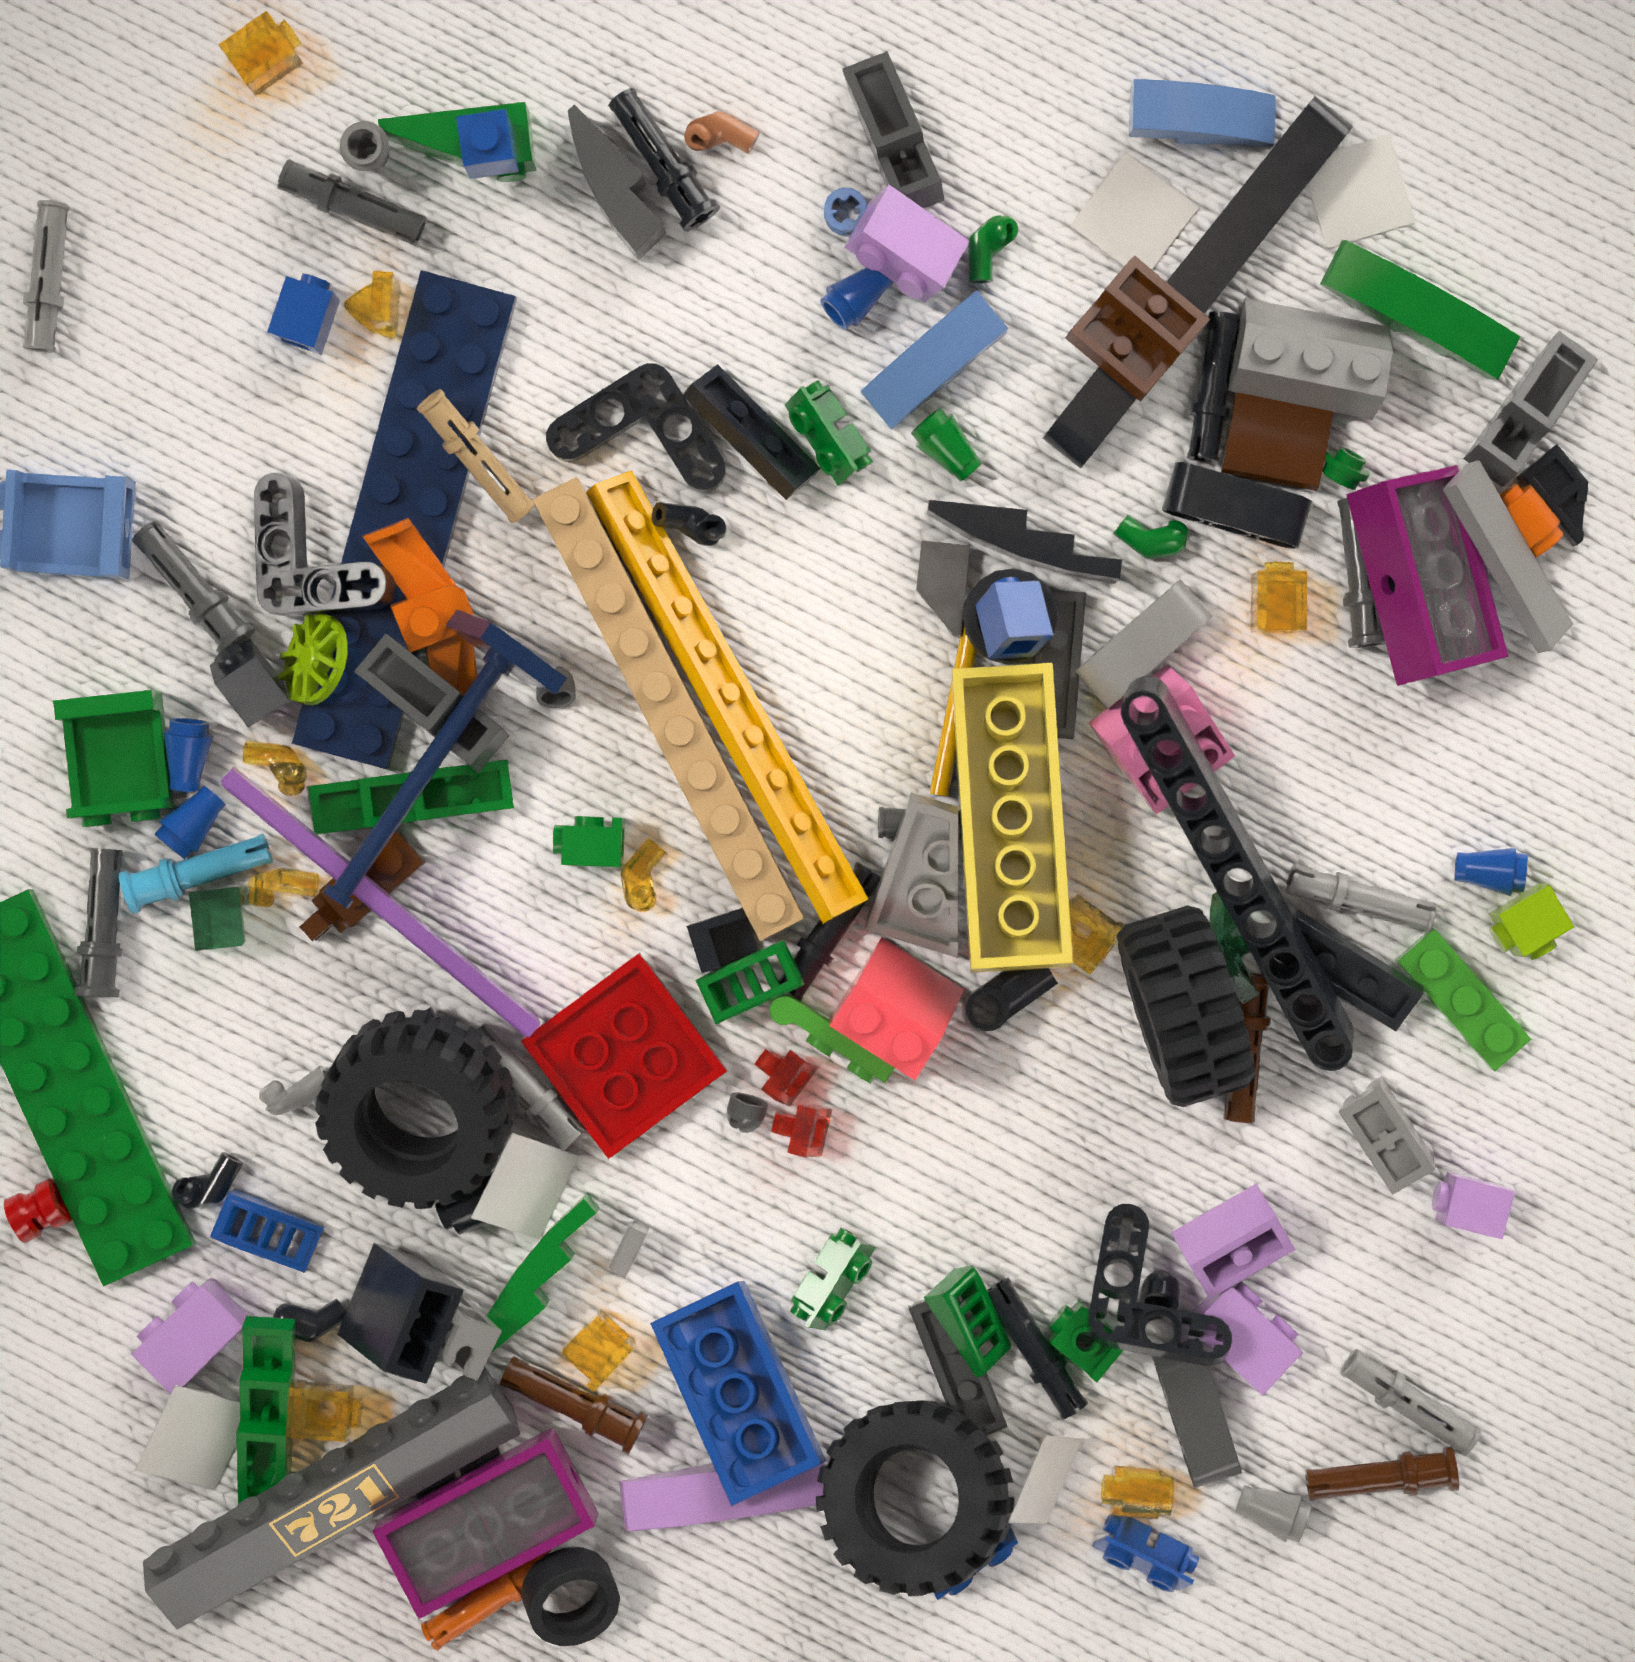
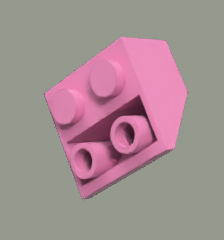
(1122, 749)

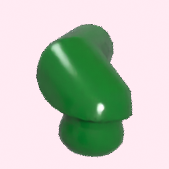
(987, 242)
(1154, 542)

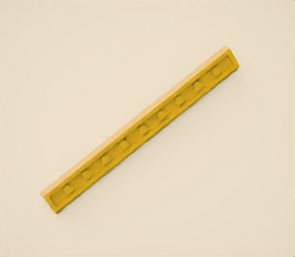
(727, 696)

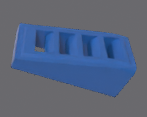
(241, 1240)

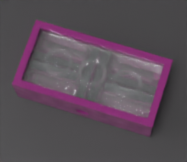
(1425, 577)
(485, 1523)

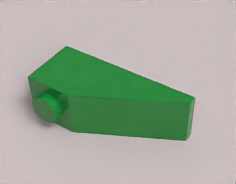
(438, 135)

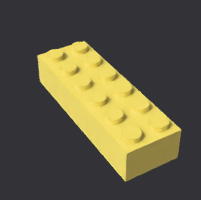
(1011, 818)

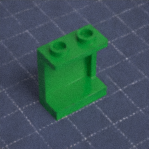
(116, 756)

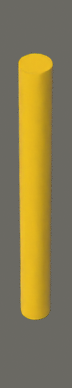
(947, 745)

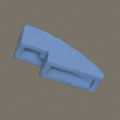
(1201, 113)
(934, 360)

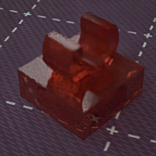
(786, 1075)
(806, 1129)

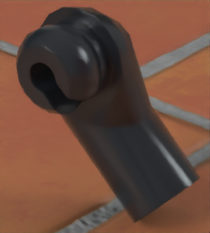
(690, 520)
(207, 1188)

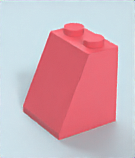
(897, 1008)

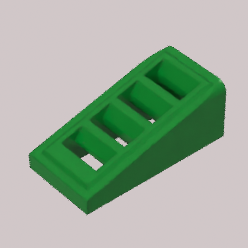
(716, 997)
(945, 1306)

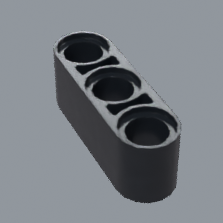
(1236, 505)

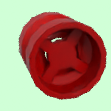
(36, 1211)

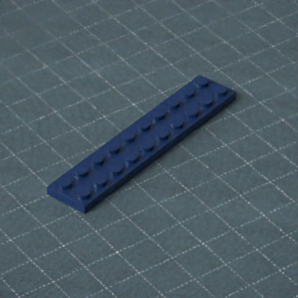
(449, 345)

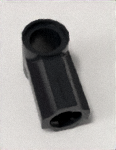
(1012, 993)

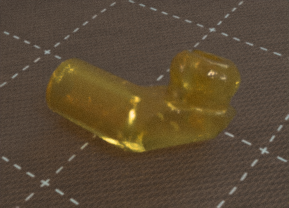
(282, 762)
(637, 876)
(281, 880)

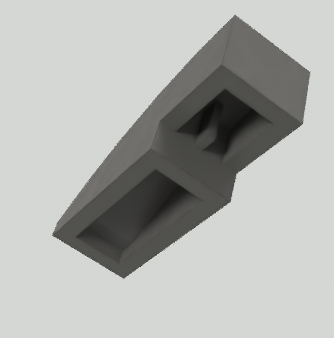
(893, 130)
(615, 186)
(1531, 408)
(428, 700)

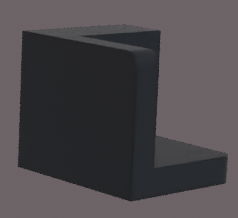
(722, 939)

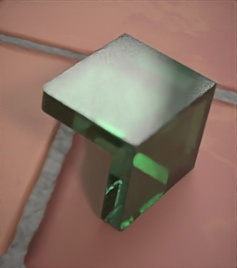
(218, 917)

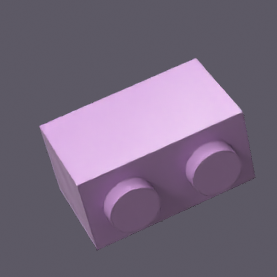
(906, 244)
(1233, 1241)
(191, 1335)
(1259, 1347)

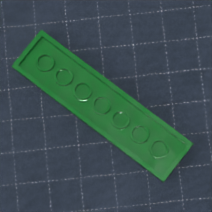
(79, 1104)

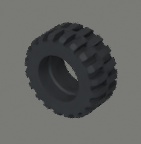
(1186, 1006)
(397, 1162)
(852, 1510)

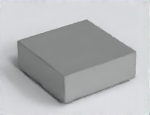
(628, 1248)

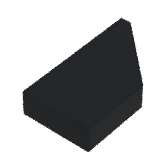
(1561, 489)

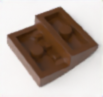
(1137, 328)
(1276, 441)

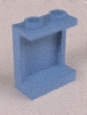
(67, 524)

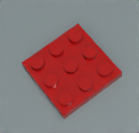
(624, 1055)

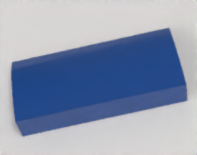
(738, 1392)

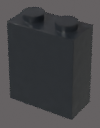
(400, 1313)

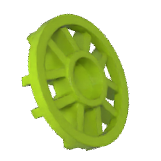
(313, 651)

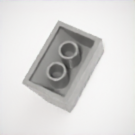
(1311, 359)

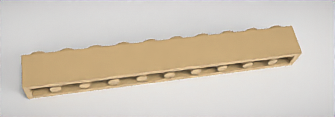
(668, 708)

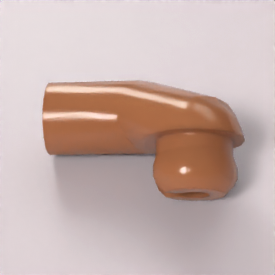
(717, 129)

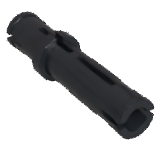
(1210, 406)
(824, 937)
(1033, 1345)

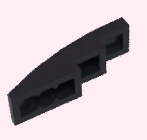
(1006, 533)

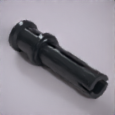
(671, 182)

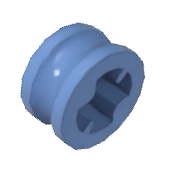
(843, 196)

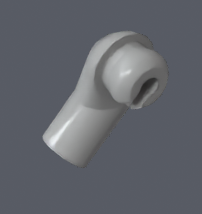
(297, 1096)

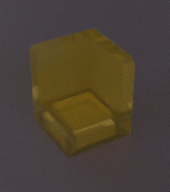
(599, 1348)

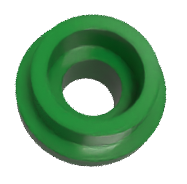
(1345, 468)

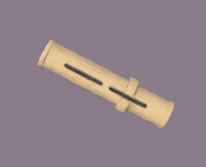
(438, 412)

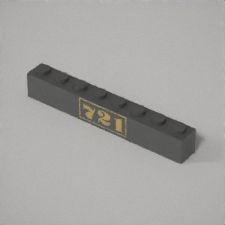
(329, 1498)

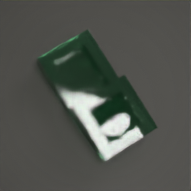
(1233, 949)

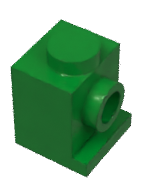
(590, 842)
(1067, 1326)

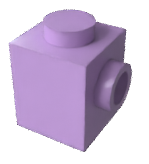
(1472, 1205)

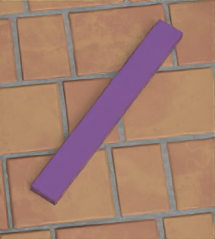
(381, 903)

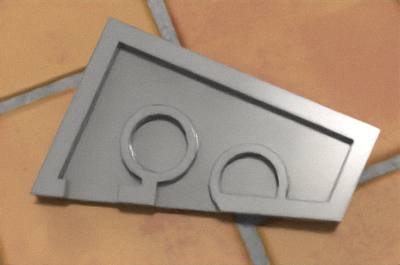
(920, 879)

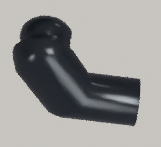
(312, 1324)

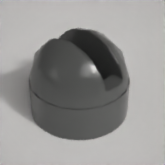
(565, 695)
(745, 1111)

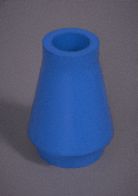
(854, 296)
(187, 752)
(190, 822)
(1493, 869)

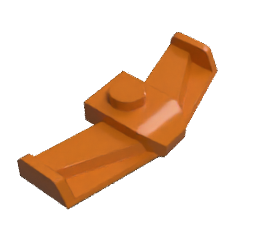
(429, 602)

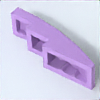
(698, 1497)

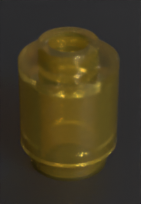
(1137, 1492)

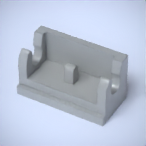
(1387, 1136)
(470, 1339)

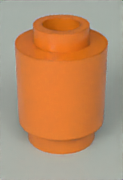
(1532, 518)

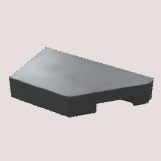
(944, 580)

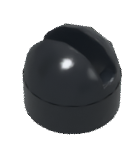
(1160, 1289)

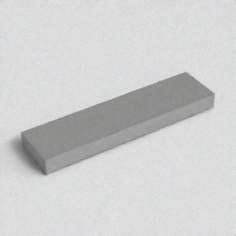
(1508, 556)

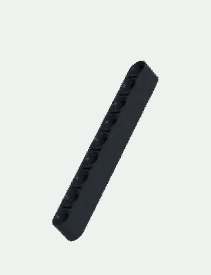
(1213, 263)
(1233, 852)

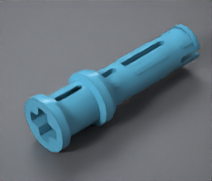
(173, 878)

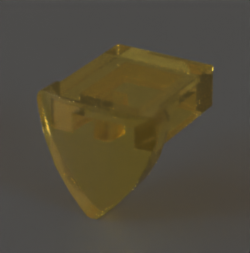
(377, 305)

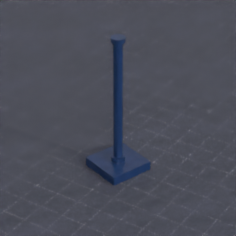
(502, 657)

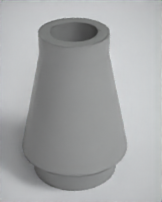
(356, 141)
(1275, 1512)

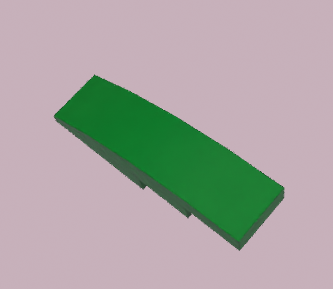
(1419, 310)
(448, 794)
(522, 1295)
(264, 1386)

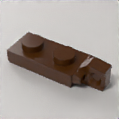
(389, 871)

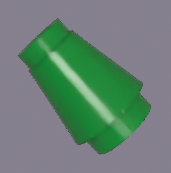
(946, 444)

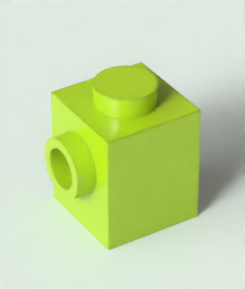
(1530, 922)

